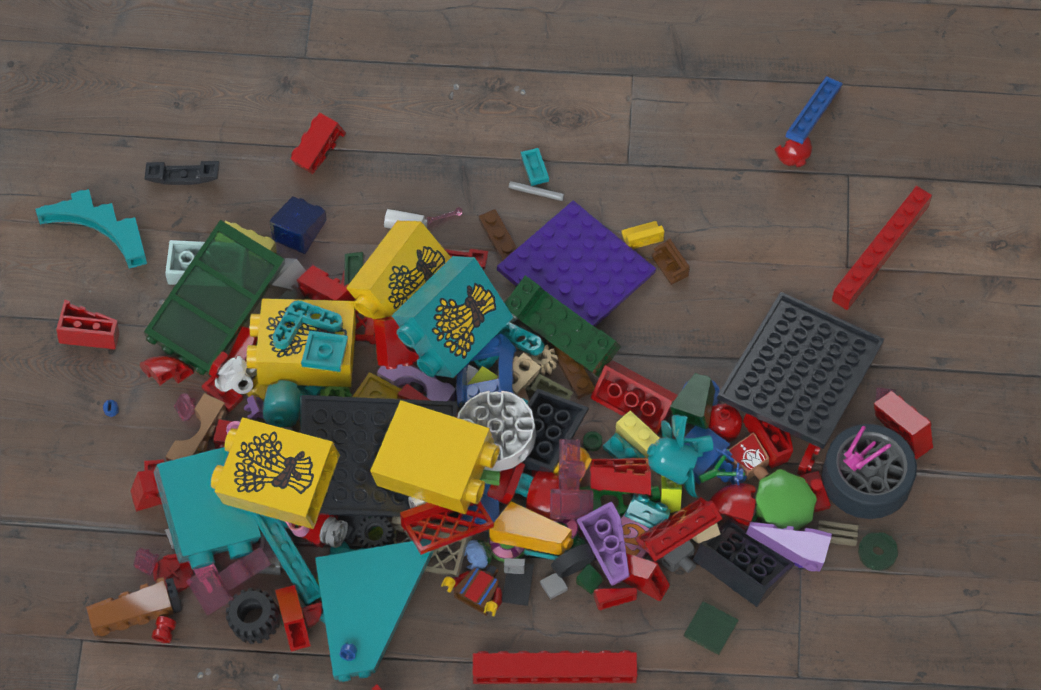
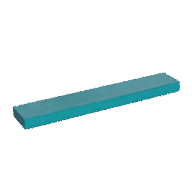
(289, 557)

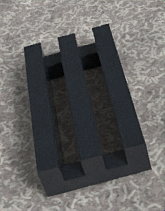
(173, 595)

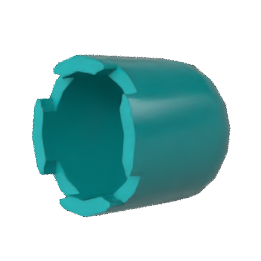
(282, 404)
(670, 460)

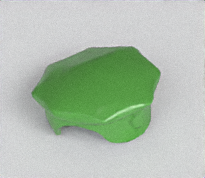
(785, 500)

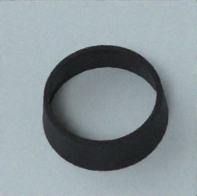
(573, 560)

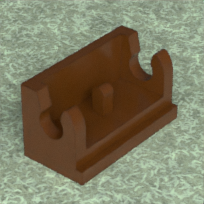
(670, 262)

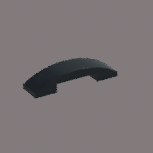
(182, 175)

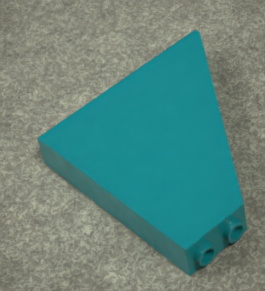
(365, 601)

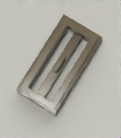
(822, 525)

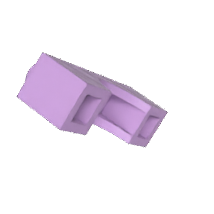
(404, 375)

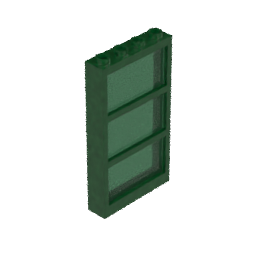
(214, 297)

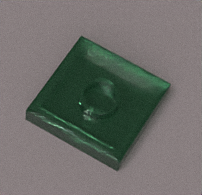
(711, 628)

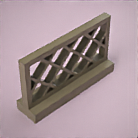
(396, 521)

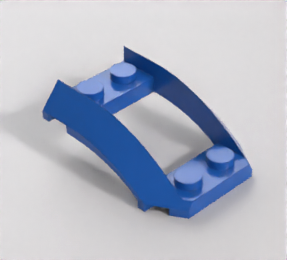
(497, 346)

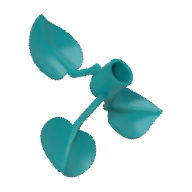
(701, 445)

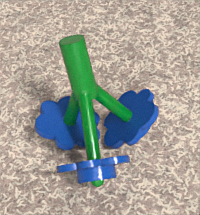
(723, 469)

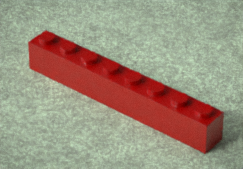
(881, 248)
(554, 667)

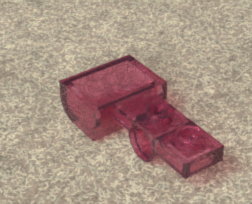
(568, 500)
(213, 587)

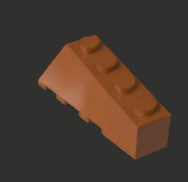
(130, 609)

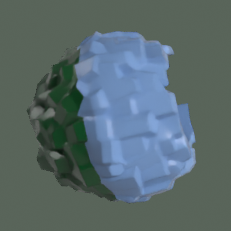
(478, 554)

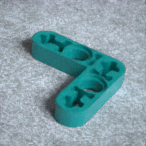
(299, 318)
(513, 333)

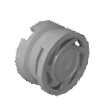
(333, 532)

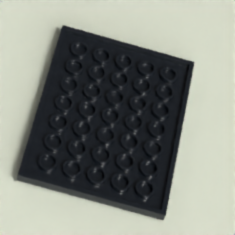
(801, 370)
(357, 431)

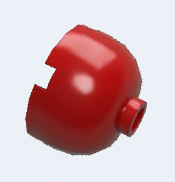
(794, 152)
(725, 422)

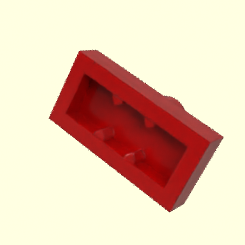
(816, 485)

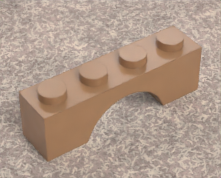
(208, 412)

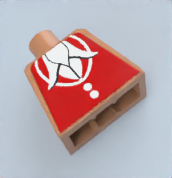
(751, 457)

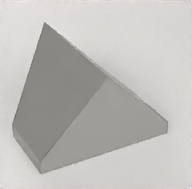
(289, 274)

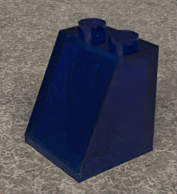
(297, 224)

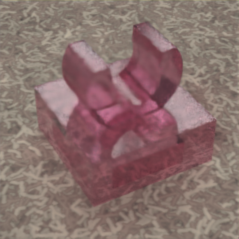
(185, 406)
(145, 561)

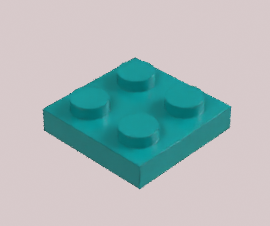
(324, 351)

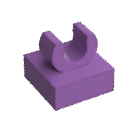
(255, 405)

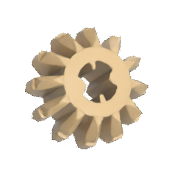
(546, 360)

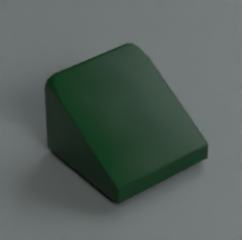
(589, 579)

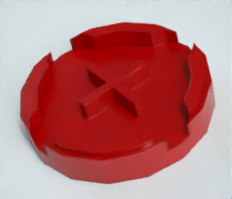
(170, 568)

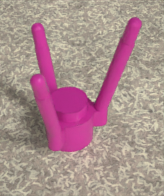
(856, 460)

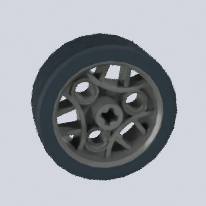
(864, 500)

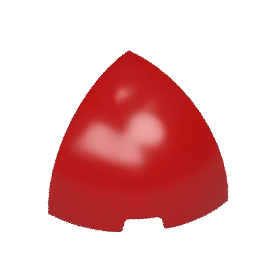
(164, 368)
(540, 493)
(735, 501)

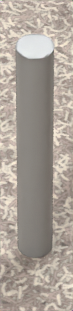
(537, 191)

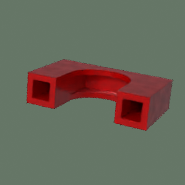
(389, 347)

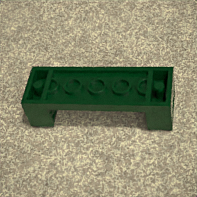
(561, 326)

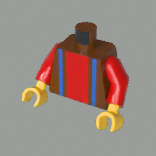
(477, 589)

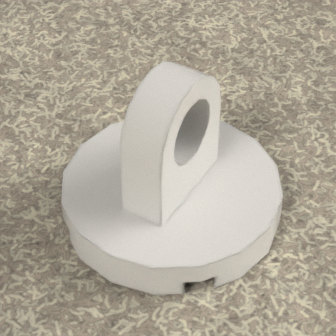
(231, 374)

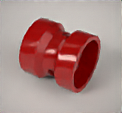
(164, 629)

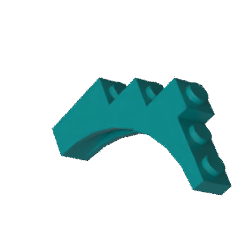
(101, 218)

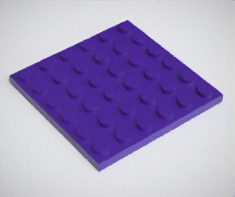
(579, 264)

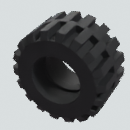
(245, 603)

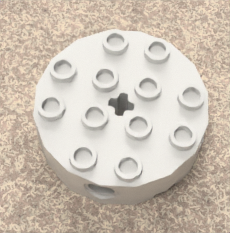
(509, 423)

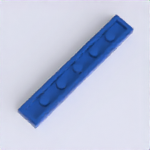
(813, 110)

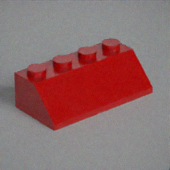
(628, 391)

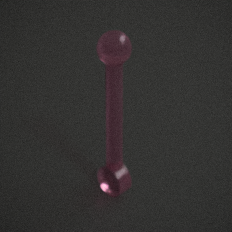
(458, 211)

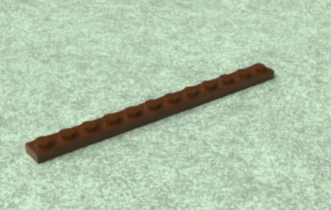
(504, 247)

